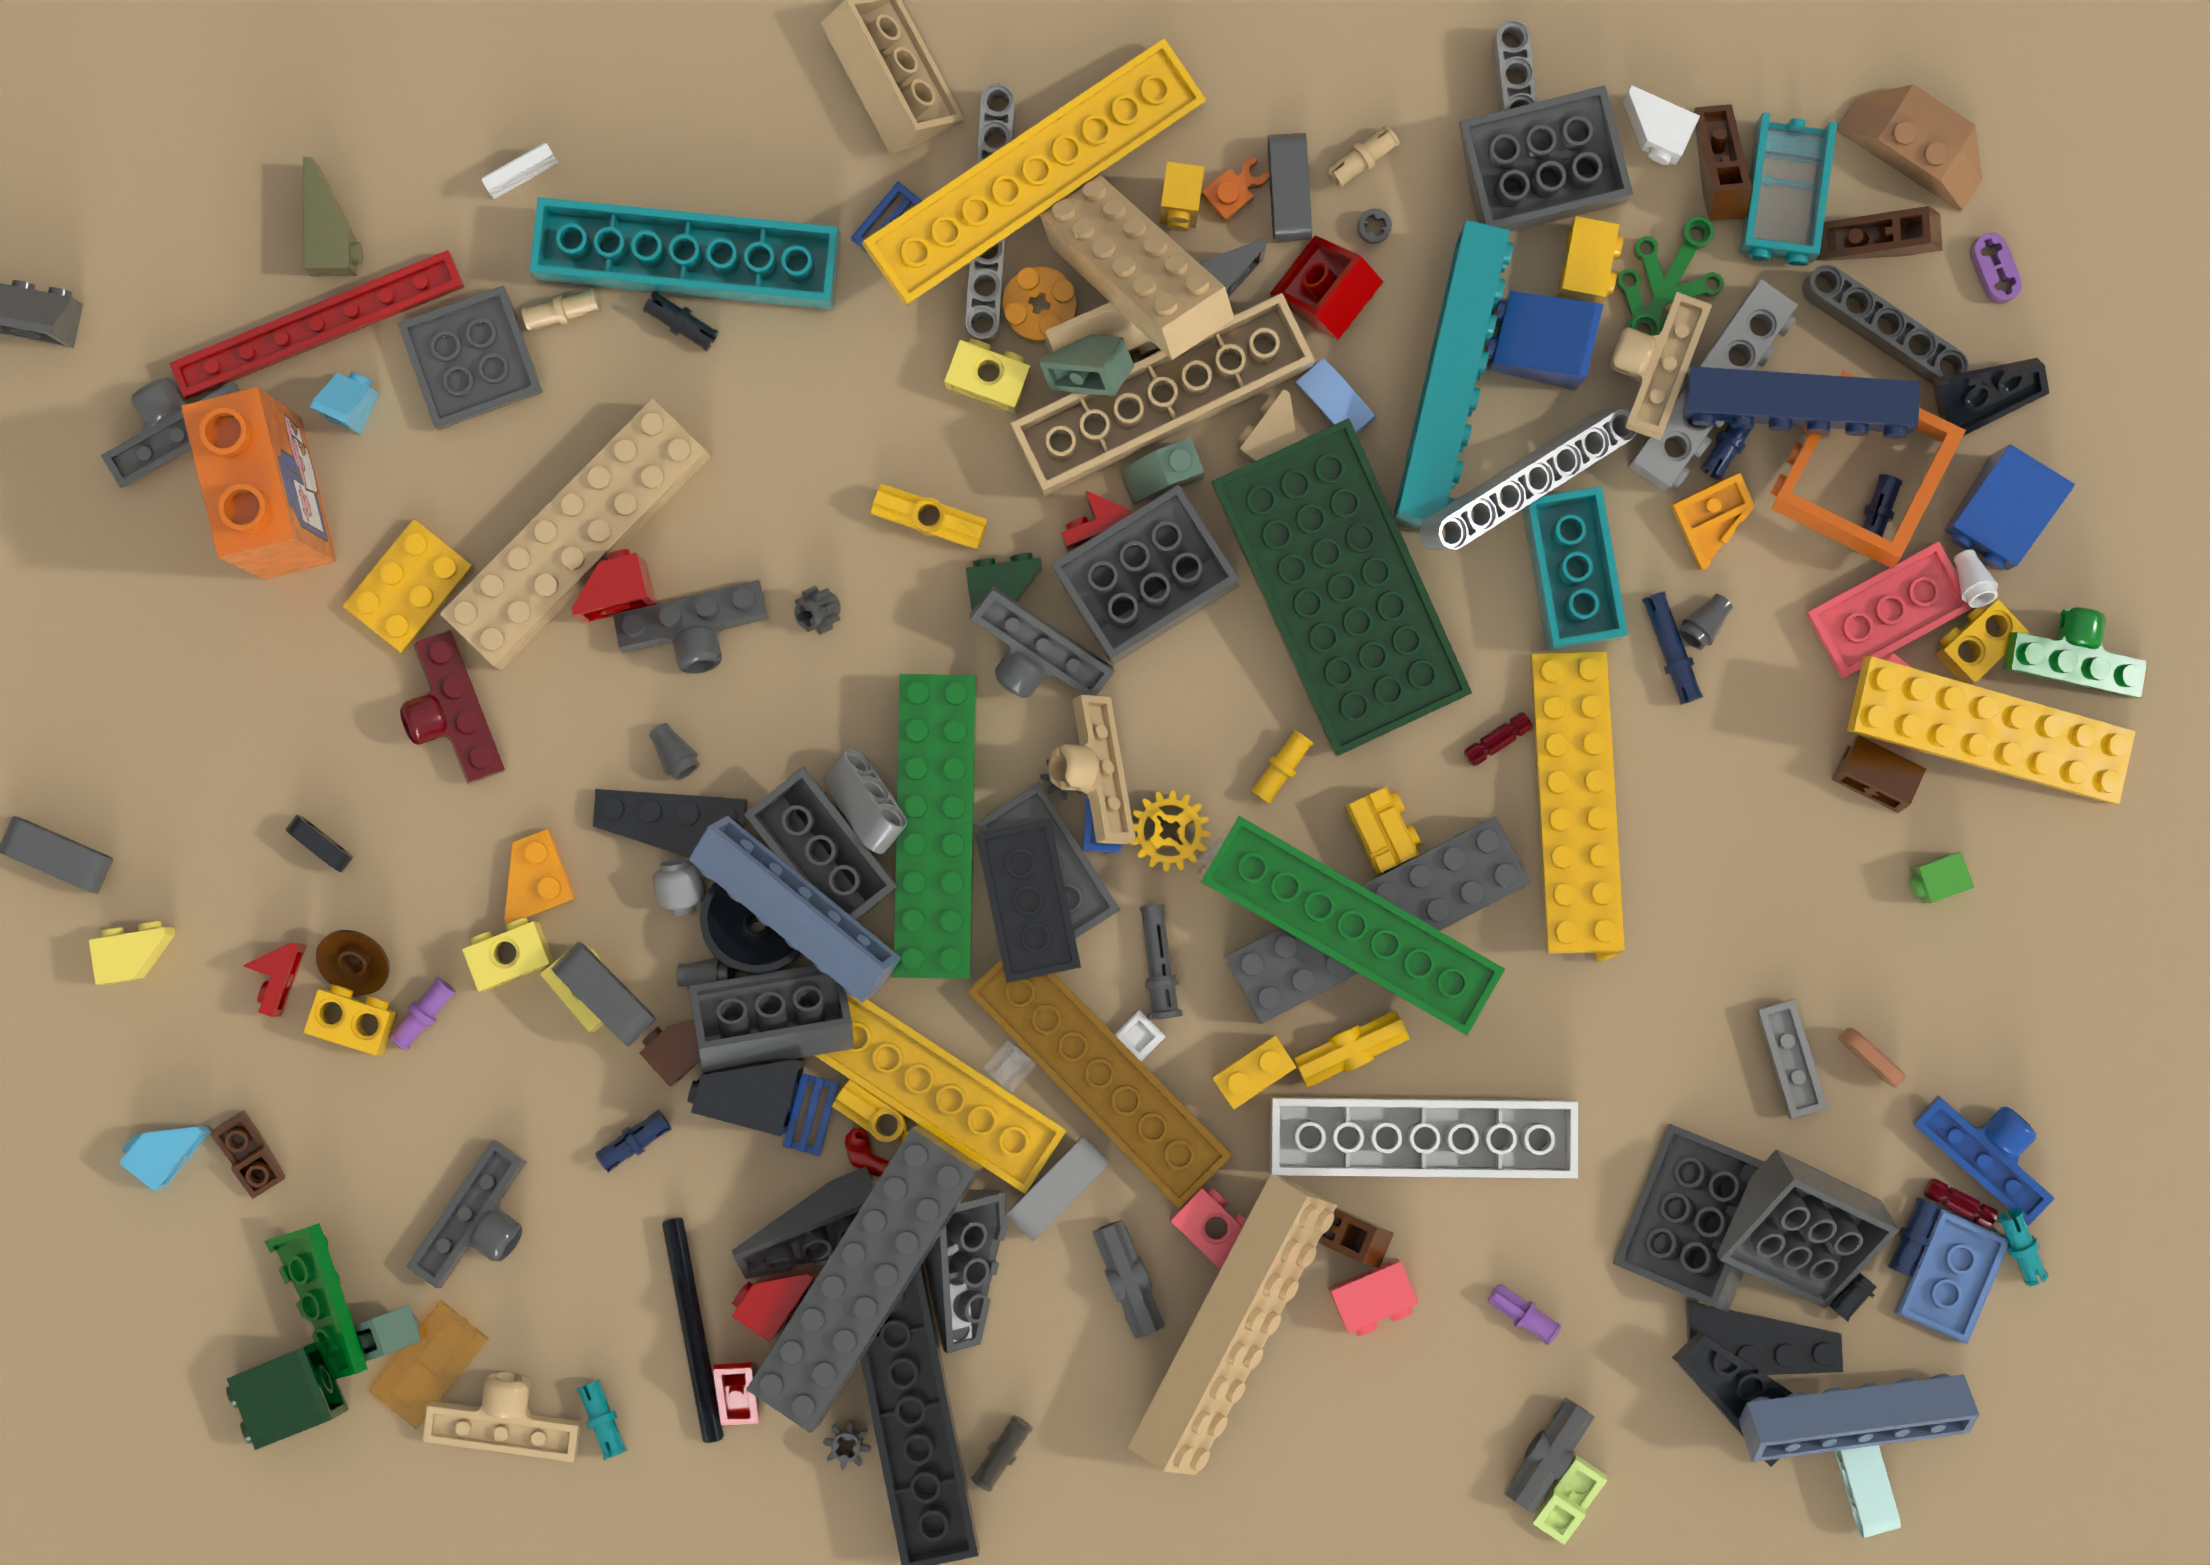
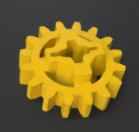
(1188, 814)

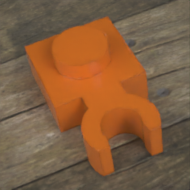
(1231, 192)

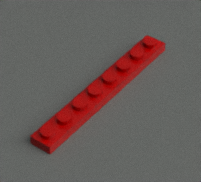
(316, 325)

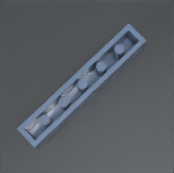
(794, 909)
(1858, 1417)

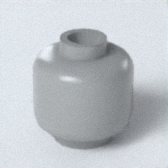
(679, 886)

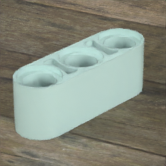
(1868, 1490)

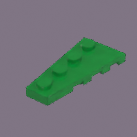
(321, 1298)

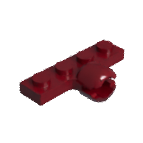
(451, 709)

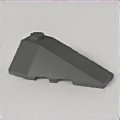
(807, 1230)
(963, 1267)

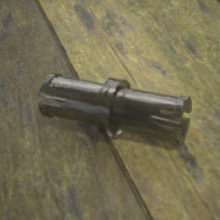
(1001, 1453)

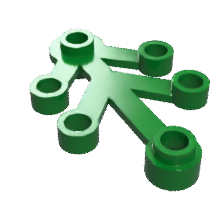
(1666, 287)

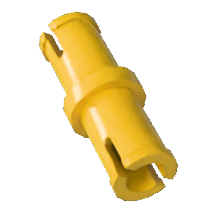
(1282, 766)

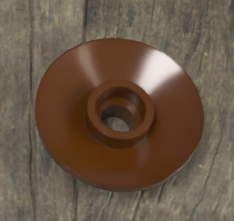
(353, 961)

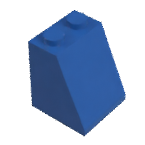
(1544, 338)
(2007, 507)

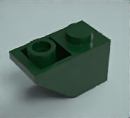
(1009, 577)

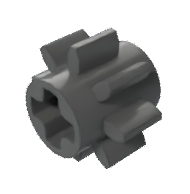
(817, 610)
(847, 1433)

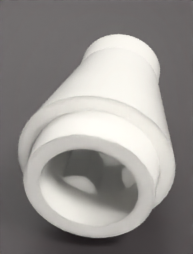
(1975, 581)

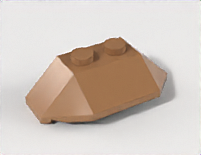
(1918, 140)

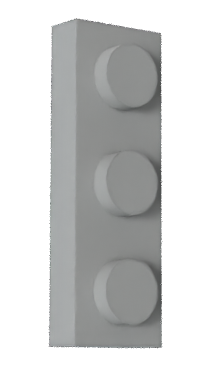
(1791, 1059)

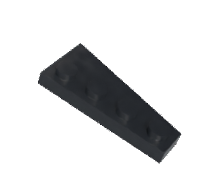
(663, 819)
(1768, 1343)
(1726, 1378)

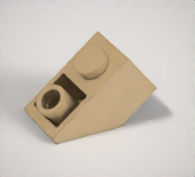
(1273, 431)

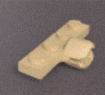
(1660, 363)
(1096, 769)
(502, 1423)

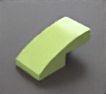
(1569, 1499)

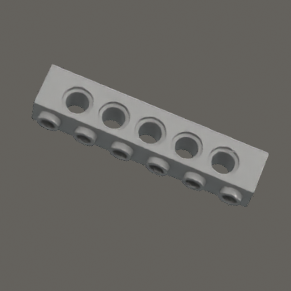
(1761, 304)

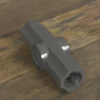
(1128, 1279)
(1549, 1455)

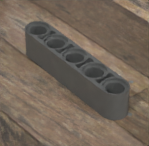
(1865, 324)

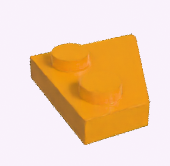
(1712, 515)
(536, 878)

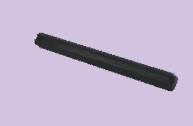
(692, 1330)

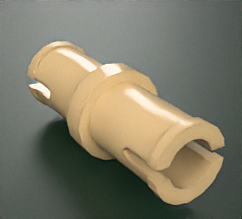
(1362, 156)
(561, 310)

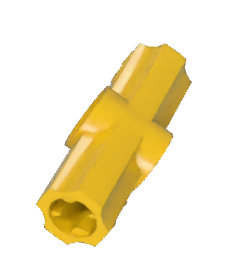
(906, 507)
(1351, 1048)

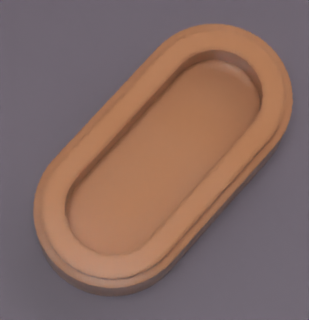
(1872, 1057)

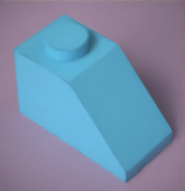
(346, 401)
(161, 1154)

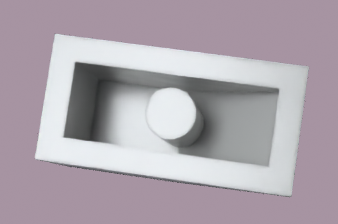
(1659, 125)

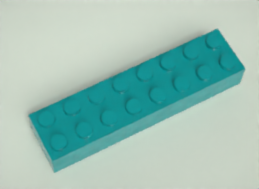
(685, 253)
(1451, 373)

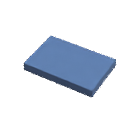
(1952, 1276)

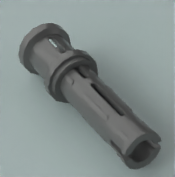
(1160, 981)

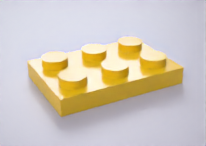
(408, 586)

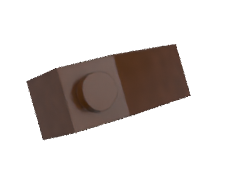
(1722, 164)
(1882, 235)
(672, 1051)
(1357, 1238)

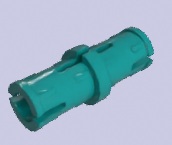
(2023, 1246)
(601, 1419)

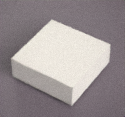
(1139, 1035)

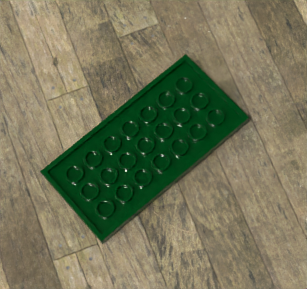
(1341, 587)

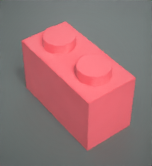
(1374, 1297)

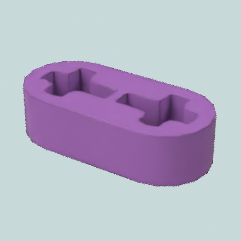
(2003, 264)

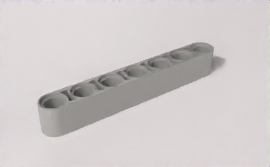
(989, 269)
(1514, 480)

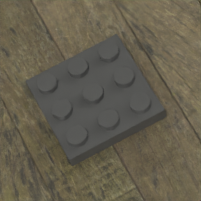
(470, 357)

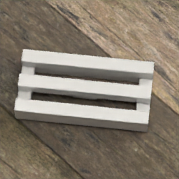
(519, 170)

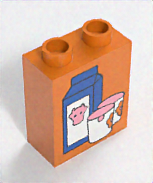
(258, 483)

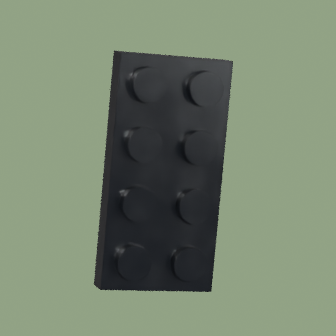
(1028, 900)

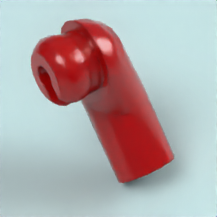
(860, 1152)

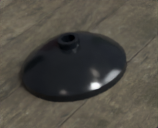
(733, 942)

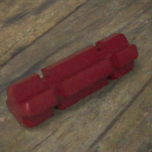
(1498, 739)
(1961, 1203)

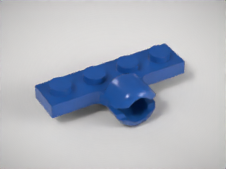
(1988, 1153)

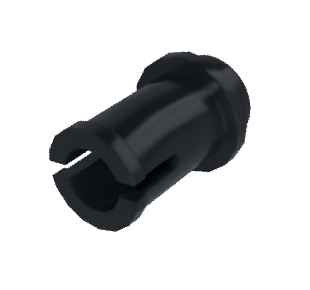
(1853, 1296)

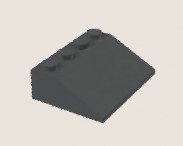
(1545, 161)
(1145, 574)
(1686, 1217)
(1805, 1229)

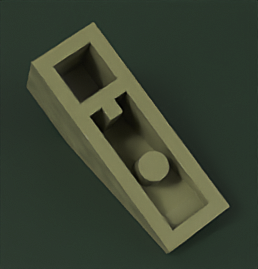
(327, 236)

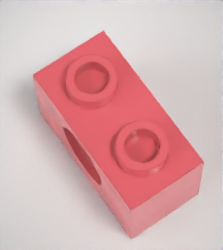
(1192, 1219)

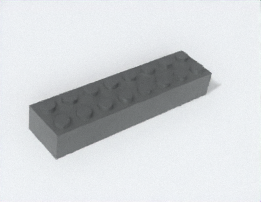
(1433, 887)
(864, 1278)

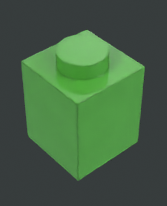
(1940, 878)

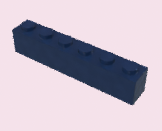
(1802, 401)

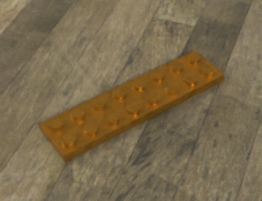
(1104, 1080)

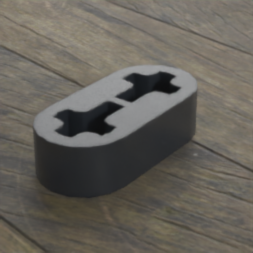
(319, 843)

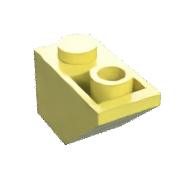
(129, 955)

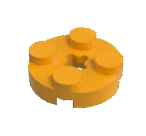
(1030, 284)

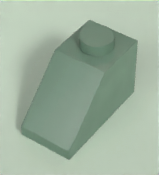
(1088, 366)
(1163, 470)
(387, 1332)

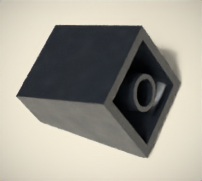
(750, 1096)

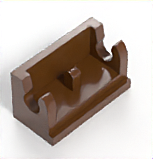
(1879, 774)

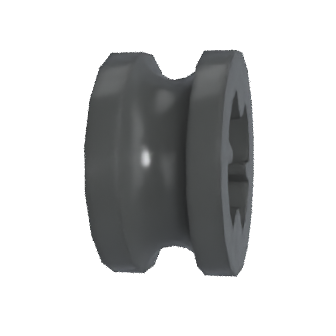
(1377, 215)

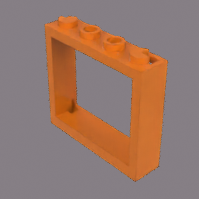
(1848, 533)

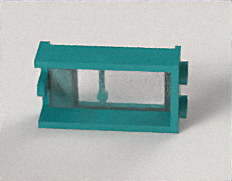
(1788, 191)

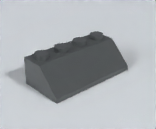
(38, 314)
(820, 845)
(770, 1018)

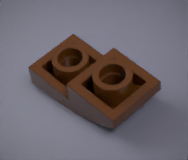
(248, 1154)

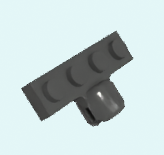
(163, 432)
(692, 624)
(1037, 649)
(473, 1218)

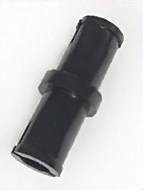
(680, 321)

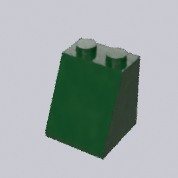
(285, 1396)

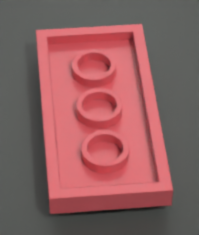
(1889, 609)

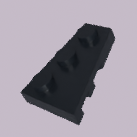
(1989, 393)

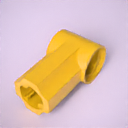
(867, 1110)

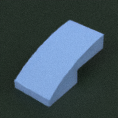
(1334, 396)

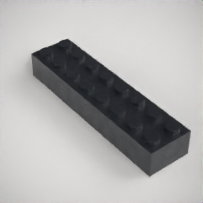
(918, 1435)

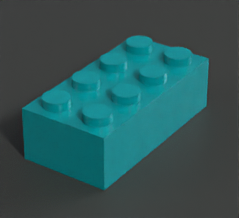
(1574, 569)

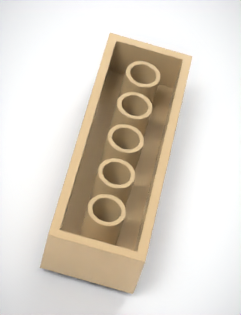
(1137, 267)

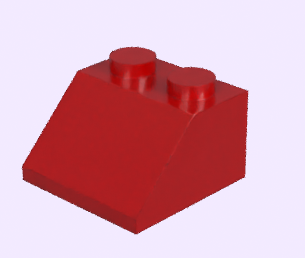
(1328, 286)
(615, 587)
(771, 1300)

